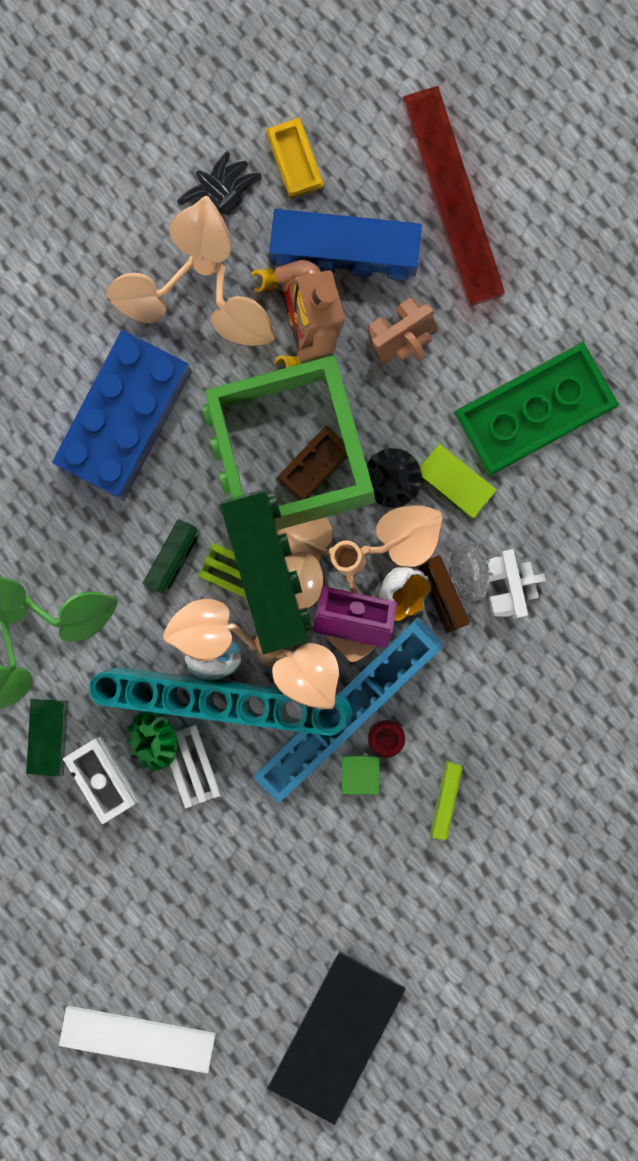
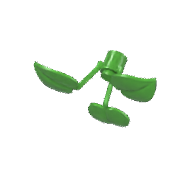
(78, 620)

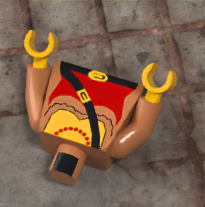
(311, 308)

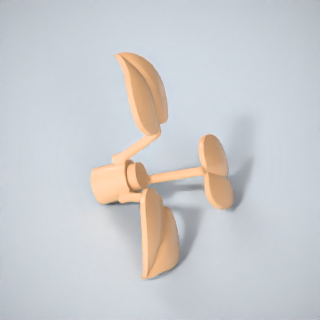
(205, 237)
(407, 533)
(305, 676)

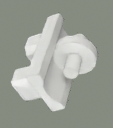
(513, 601)

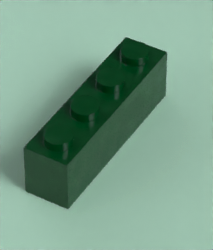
(264, 570)

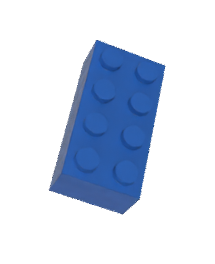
(122, 415)

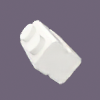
(101, 780)

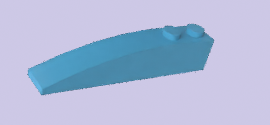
(365, 695)

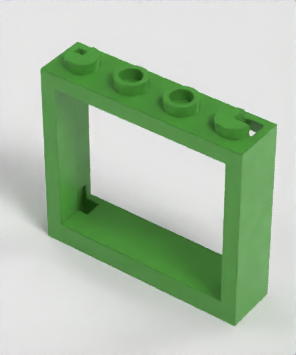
(274, 382)

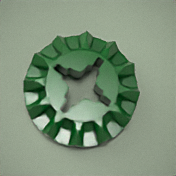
(164, 747)

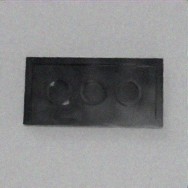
(336, 1037)

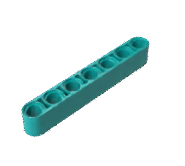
(202, 705)

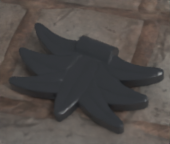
(222, 185)

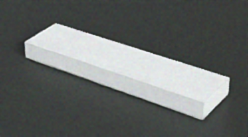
(137, 1039)

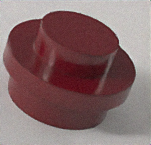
(386, 738)

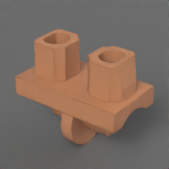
(407, 335)

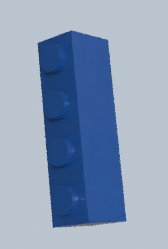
(346, 243)

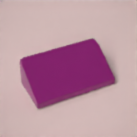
(355, 617)

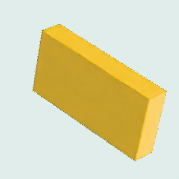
(294, 158)

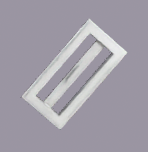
(201, 796)

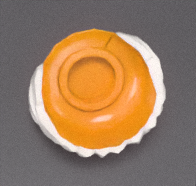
(407, 588)

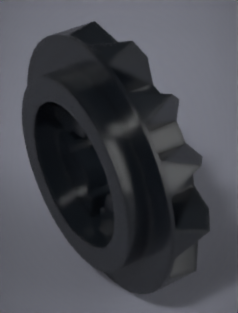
(409, 477)

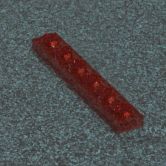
(453, 196)

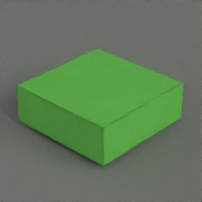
(360, 774)

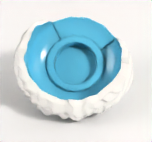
(217, 668)

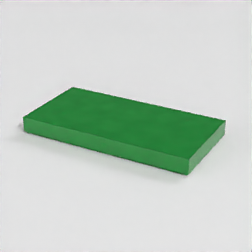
(536, 408)

